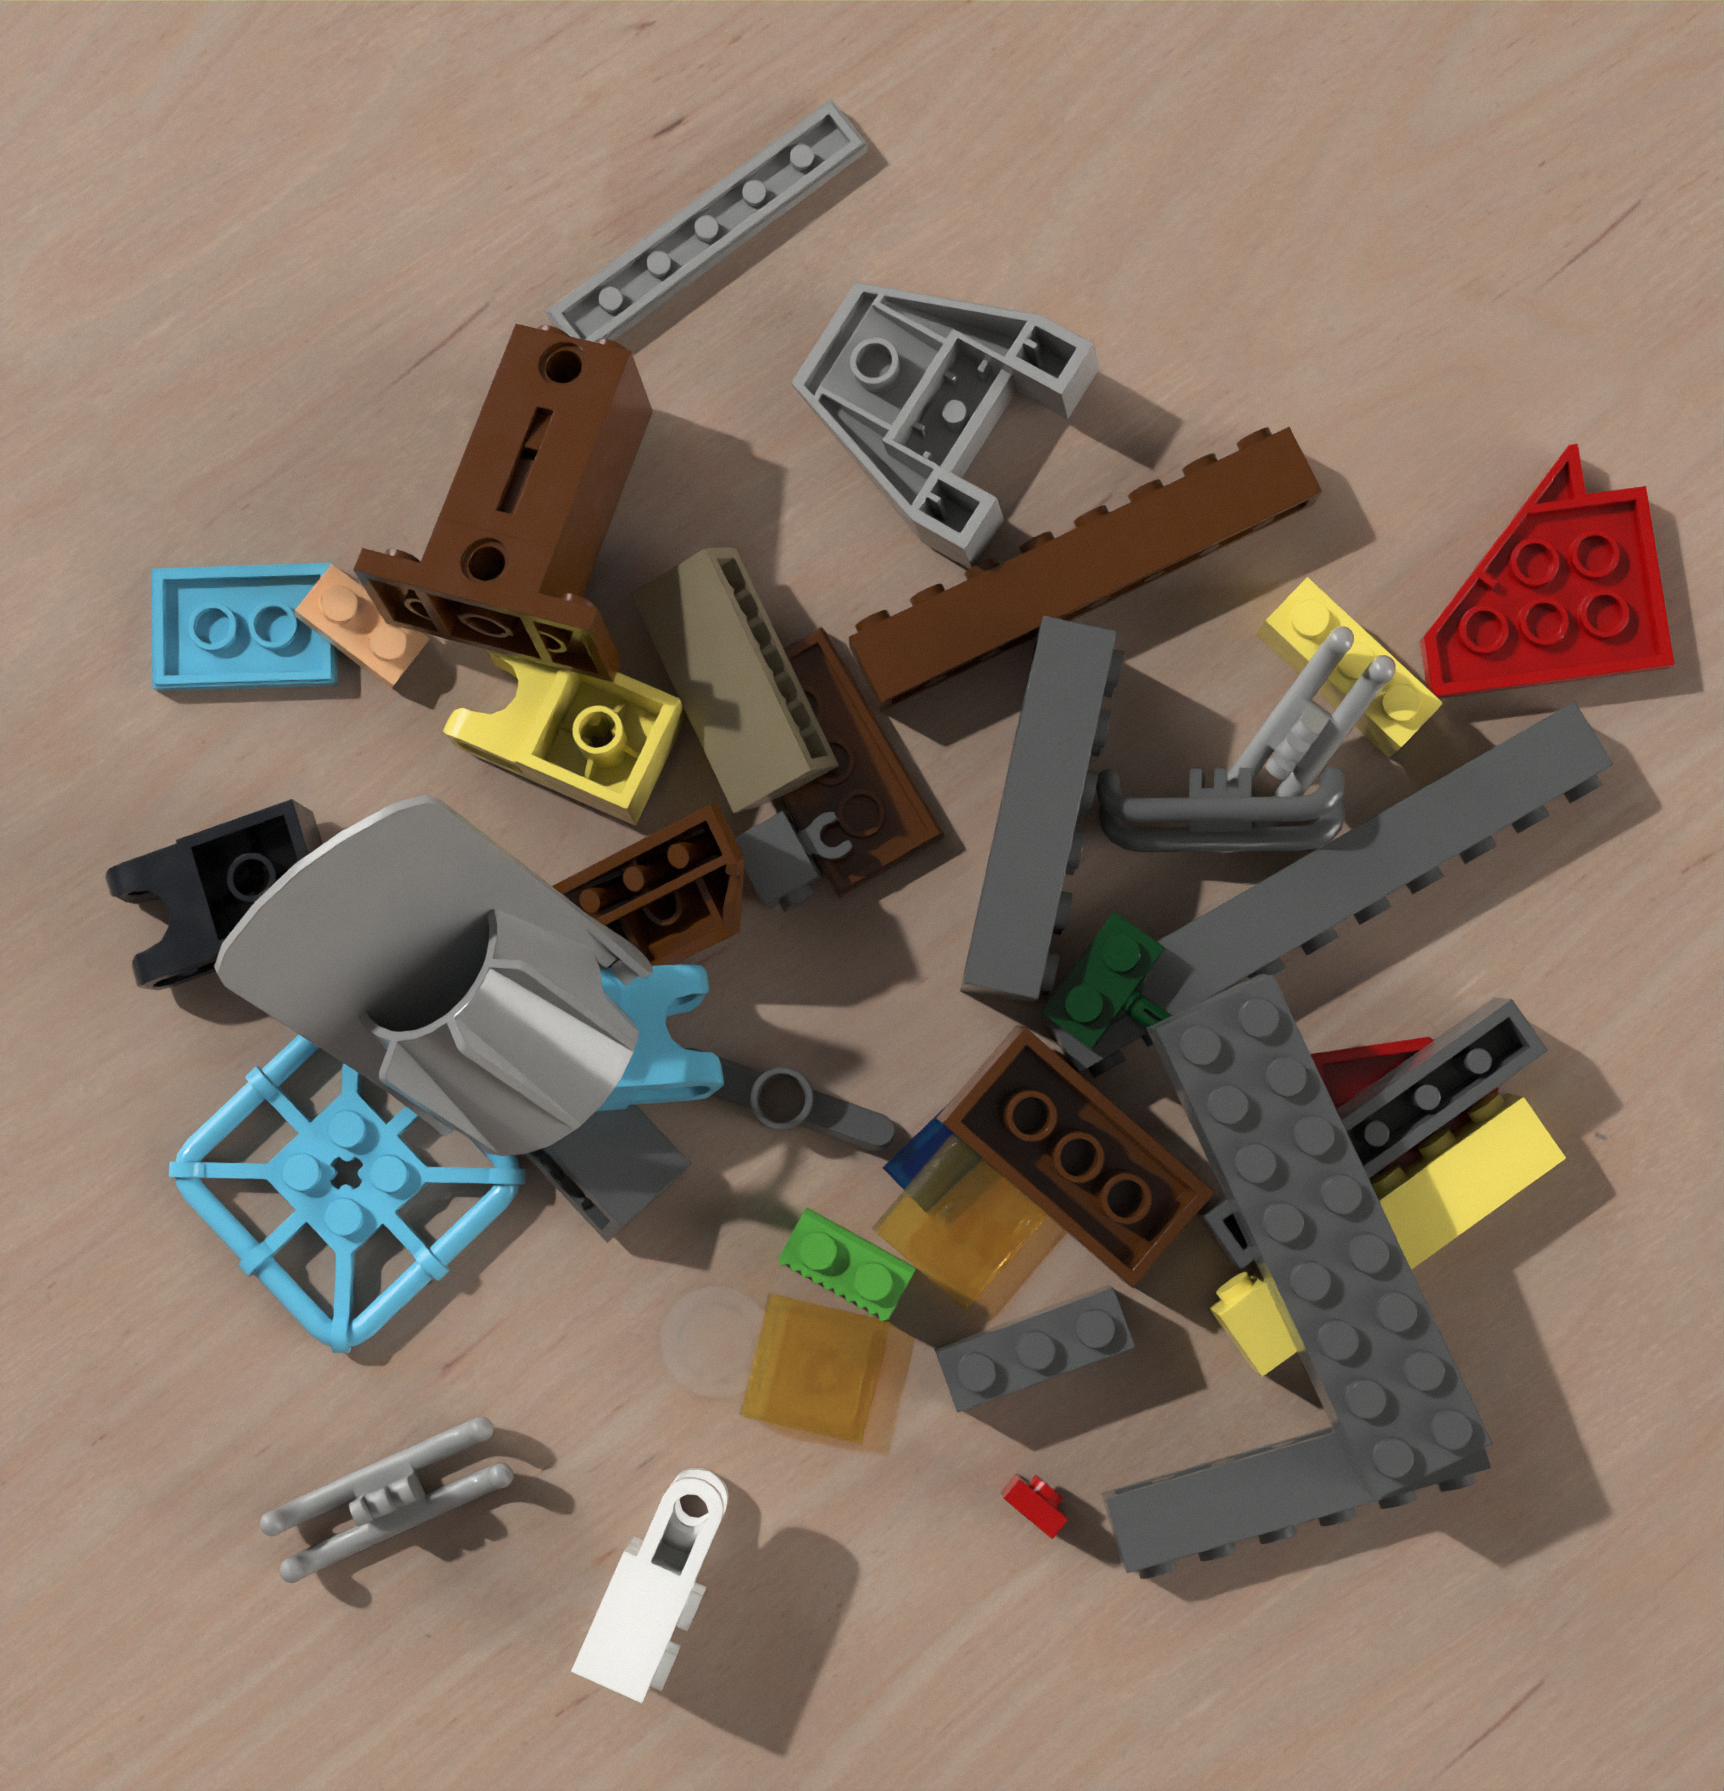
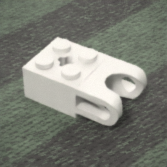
(653, 1592)

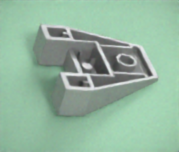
(919, 388)

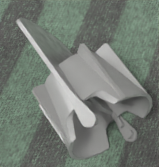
(442, 976)

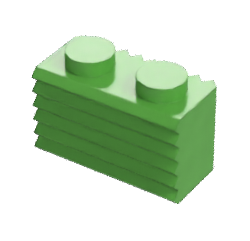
(846, 1264)

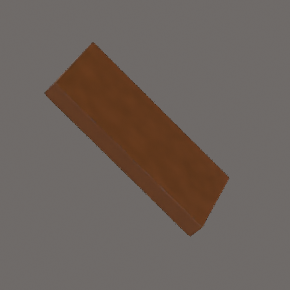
(869, 788)

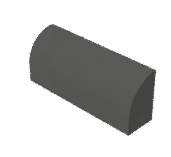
(612, 1167)

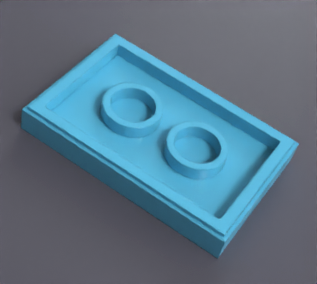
(236, 629)

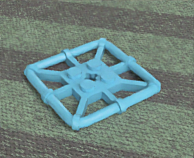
(341, 1215)

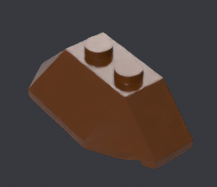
(669, 889)

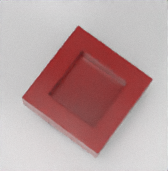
(1037, 1503)

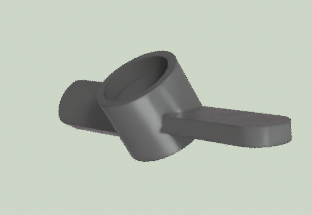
(820, 1111)

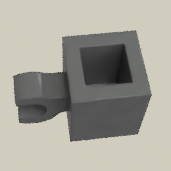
(782, 861)

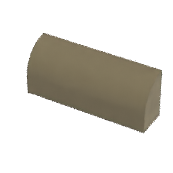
(734, 678)

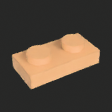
(350, 621)

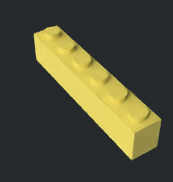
(1426, 1204)

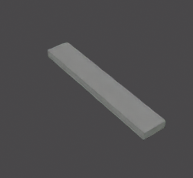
(710, 227)

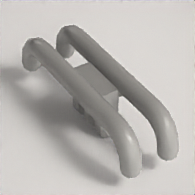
(1304, 731)
(387, 1498)

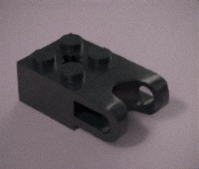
(210, 886)

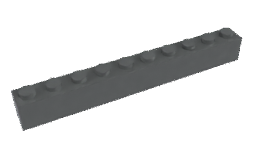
(1359, 872)

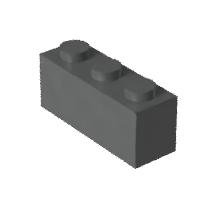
(1034, 1348)

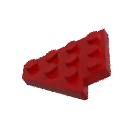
(1556, 595)

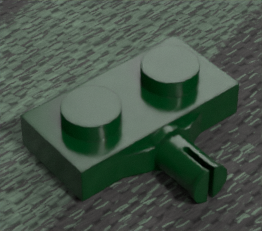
(1107, 984)

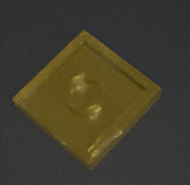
(959, 1222)
(814, 1368)

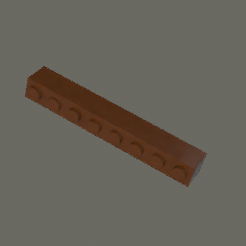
(1084, 567)

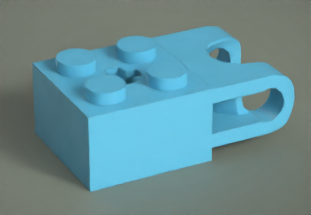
(659, 1066)

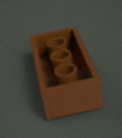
(1075, 1155)

